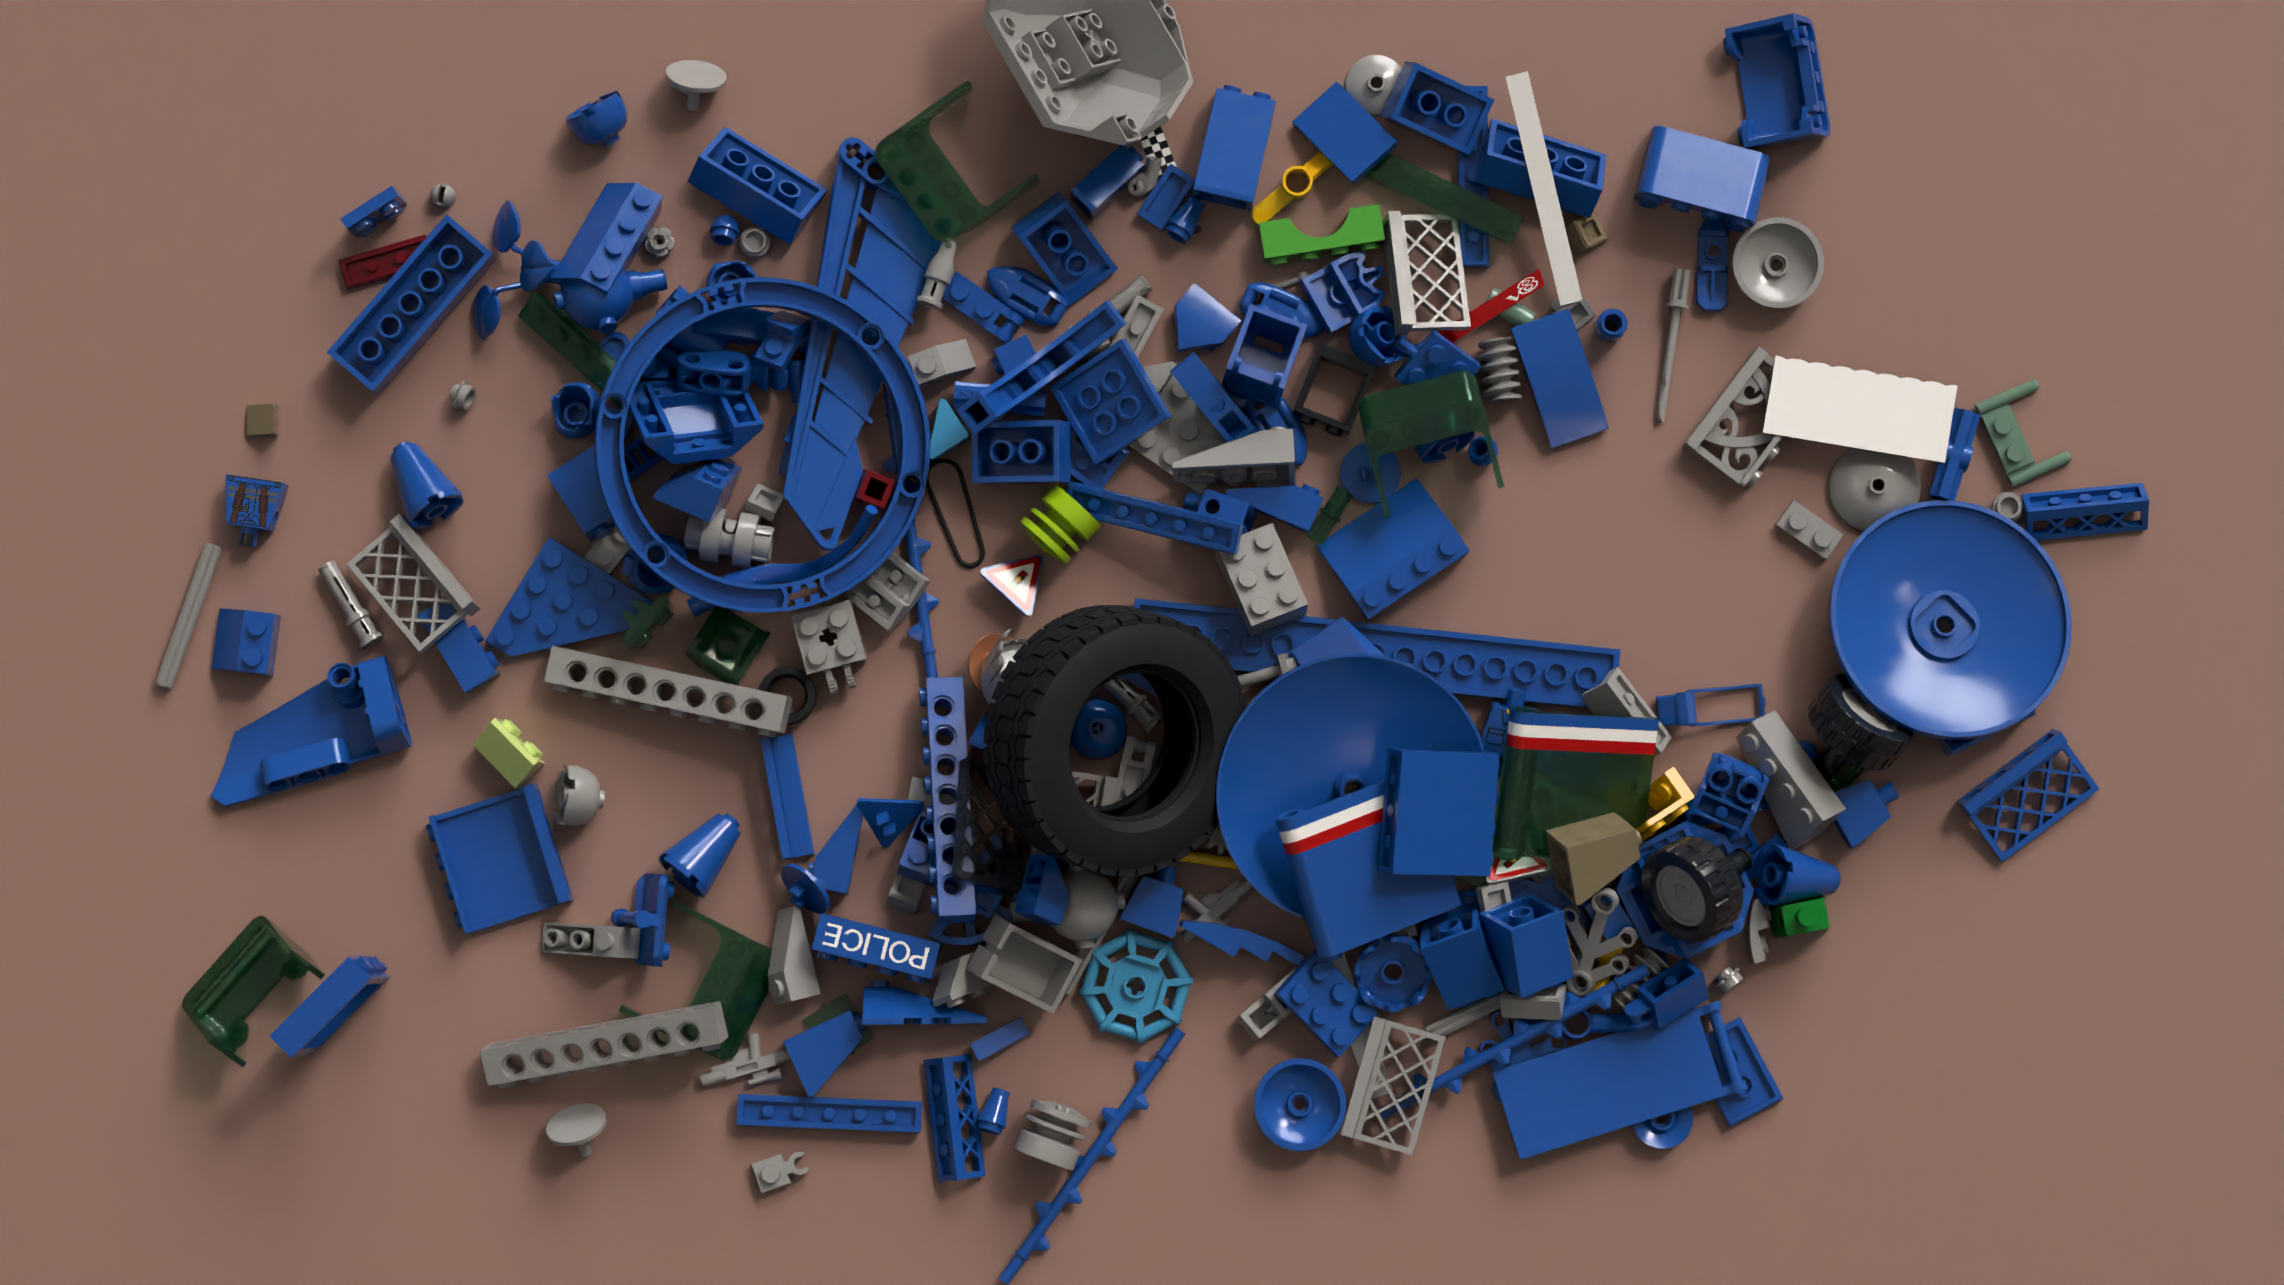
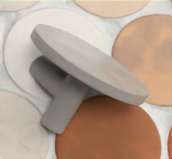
(695, 78)
(576, 1126)

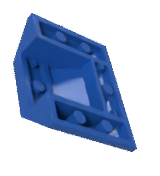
(692, 424)

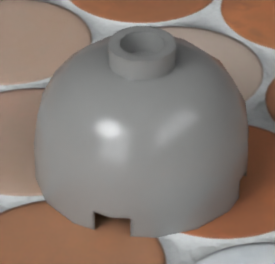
(577, 796)

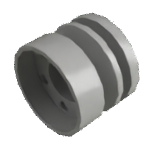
(1053, 1134)

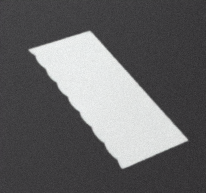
(1860, 409)

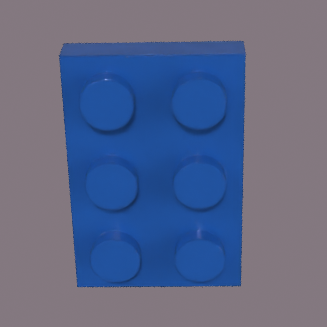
(1326, 1003)

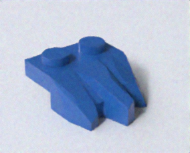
(1343, 290)

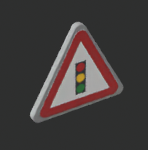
(1516, 869)

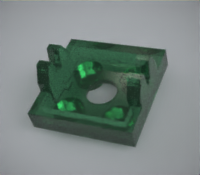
(646, 621)

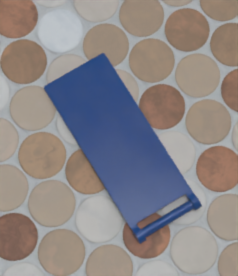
(1615, 1082)

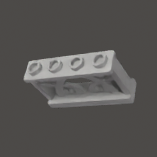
(1710, 431)

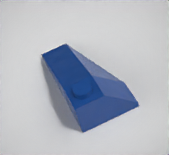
(898, 1006)

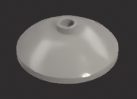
(1793, 248)
(1853, 491)

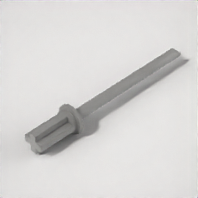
(1677, 301)

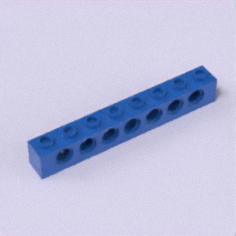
(947, 693)

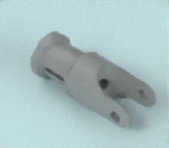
(938, 273)

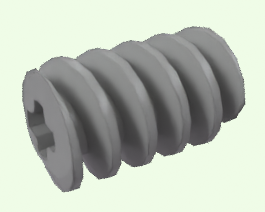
(1499, 369)
(1654, 965)

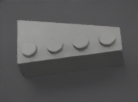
(1796, 789)

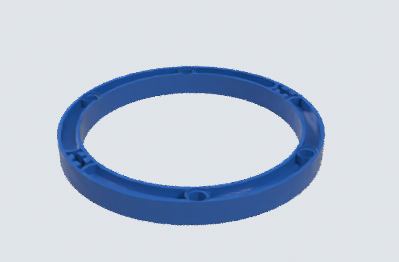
(896, 377)

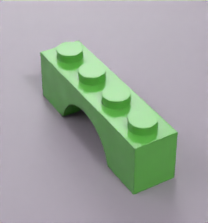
(1284, 241)

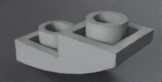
(1757, 919)

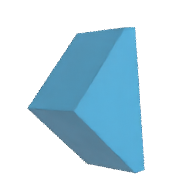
(947, 432)

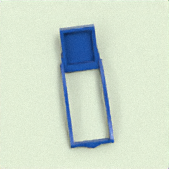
(1681, 708)

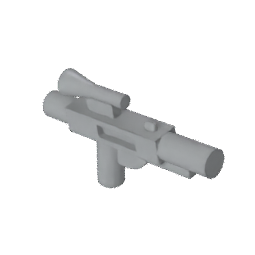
(1215, 905)
(747, 1062)

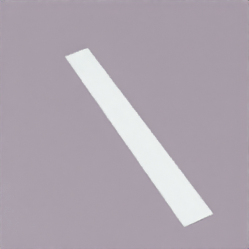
(1544, 188)

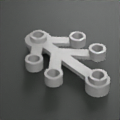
(1593, 947)

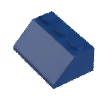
(701, 487)

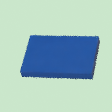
(1345, 133)
(1761, 1086)

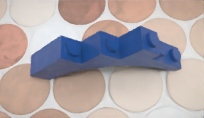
(1042, 368)

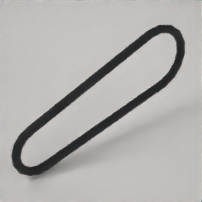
(971, 511)

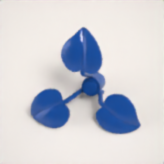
(535, 270)

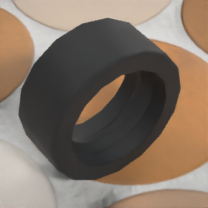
(804, 679)

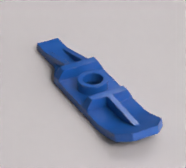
(1712, 271)

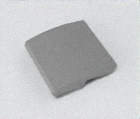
(889, 591)

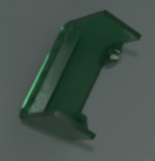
(241, 981)

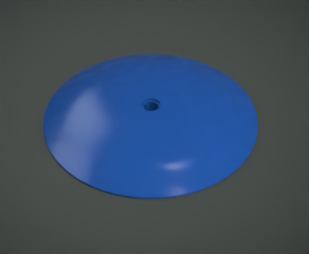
(1312, 738)

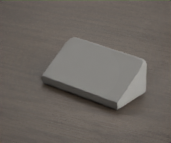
(1545, 1005)

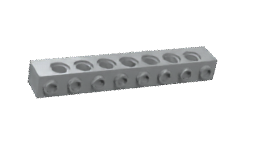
(564, 661)
(706, 1018)

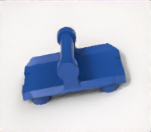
(650, 916)

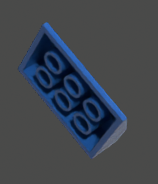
(1392, 555)

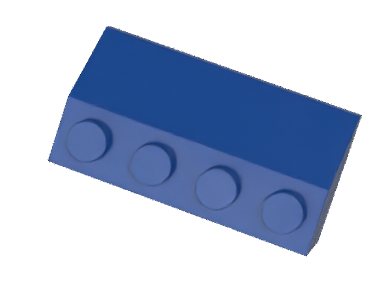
(1575, 169)
(756, 185)
(610, 236)

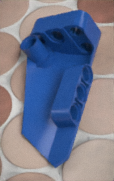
(317, 734)

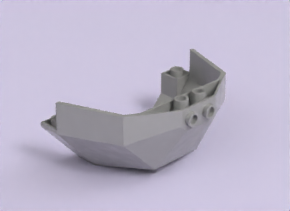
(1094, 63)

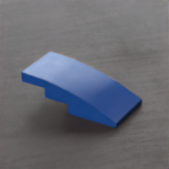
(1559, 378)

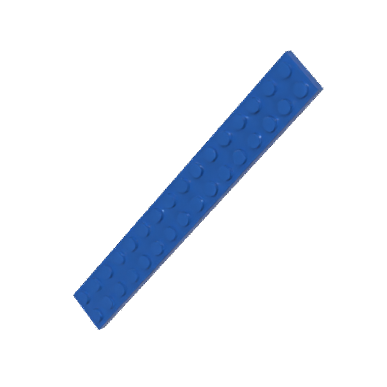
(1457, 660)

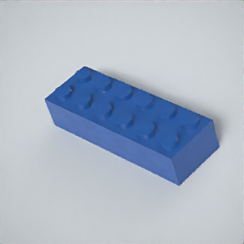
(412, 305)

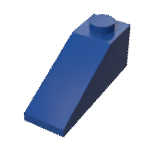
(1283, 503)
(837, 858)

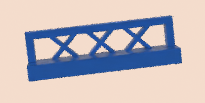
(2086, 505)
(787, 796)
(948, 1118)

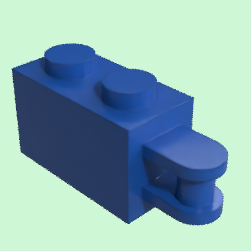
(1667, 996)

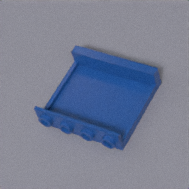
(1438, 812)
(499, 859)

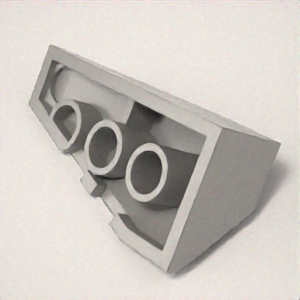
(1257, 458)

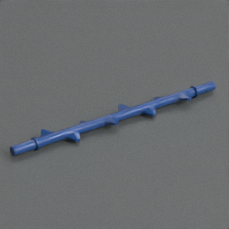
(915, 548)
(1522, 1033)
(1102, 1146)

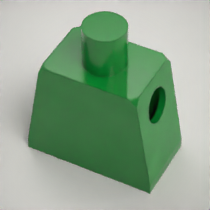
(1799, 917)

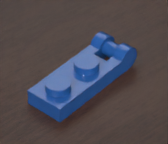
(981, 307)

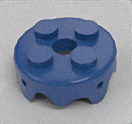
(1383, 991)

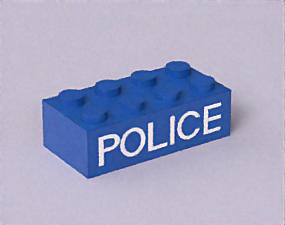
(876, 946)

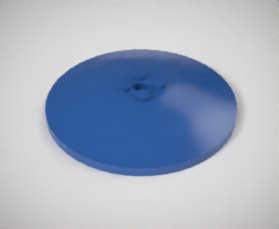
(1981, 577)

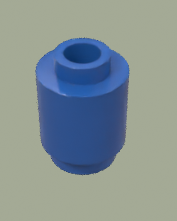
(1617, 318)

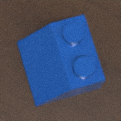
(246, 641)

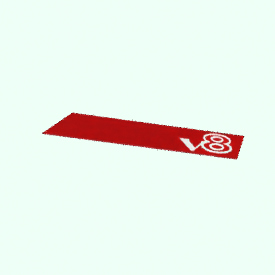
(1498, 304)

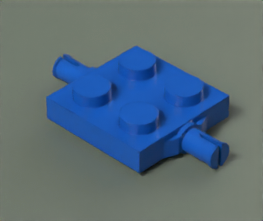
(1432, 358)

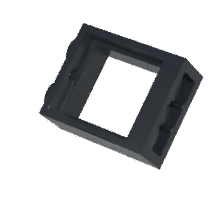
(1344, 361)

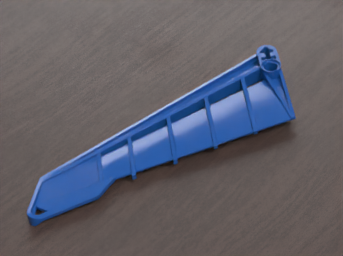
(885, 284)

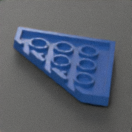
(562, 603)

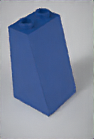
(1234, 148)

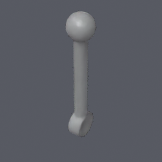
(1300, 276)

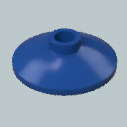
(1666, 1134)

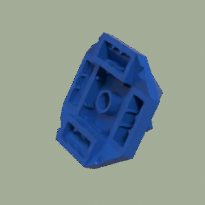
(1631, 894)

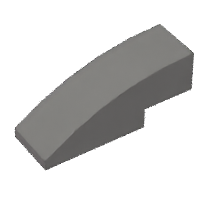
(1264, 1013)

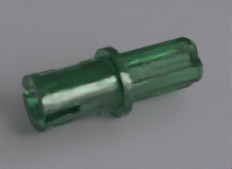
(1329, 515)

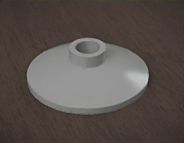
(1359, 82)

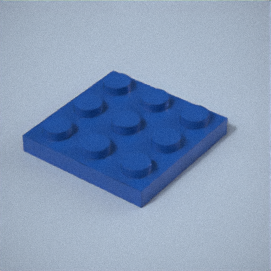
(1110, 401)

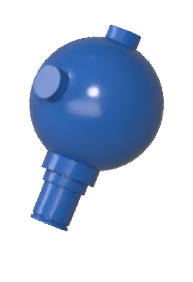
(601, 312)

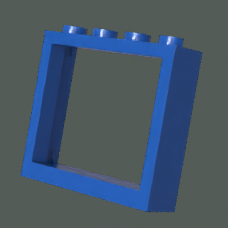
(330, 1005)

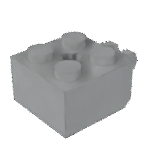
(821, 657)

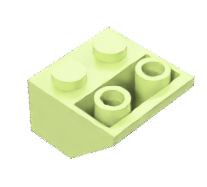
(508, 752)

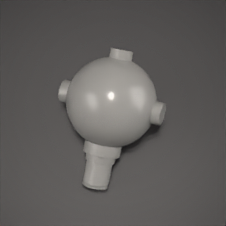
(1089, 909)

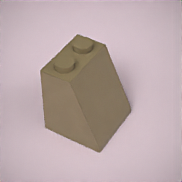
(1591, 854)

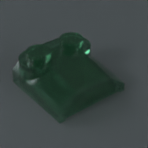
(727, 645)

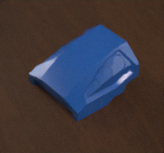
(1729, 793)

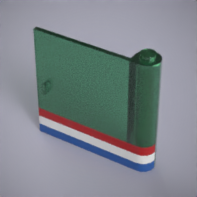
(1569, 771)

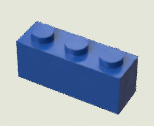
(463, 650)

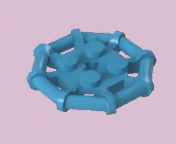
(1151, 977)

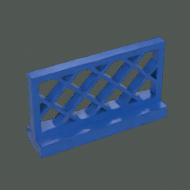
(2019, 770)

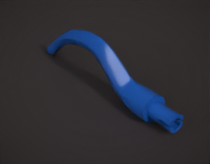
(785, 573)

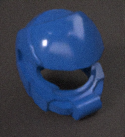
(641, 576)

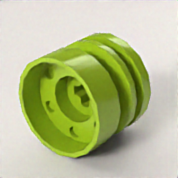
(1060, 524)

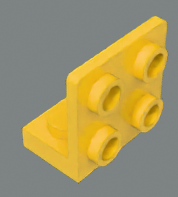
(1669, 797)

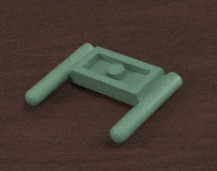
(2009, 440)

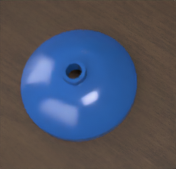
(1323, 1104)

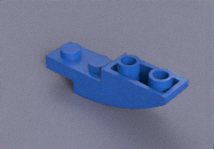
(1212, 399)

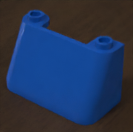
(1779, 81)

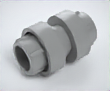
(741, 539)

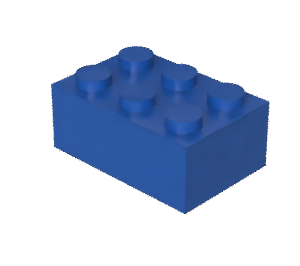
(1022, 453)

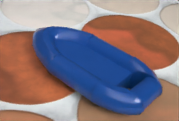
(1026, 294)
(1284, 304)
(1284, 417)

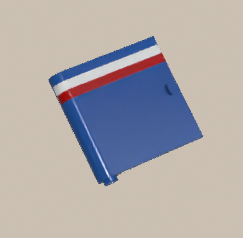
(1338, 877)

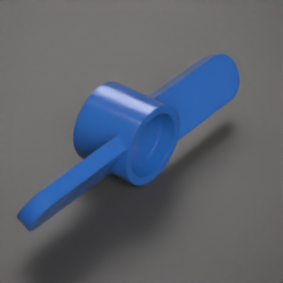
(1595, 1024)

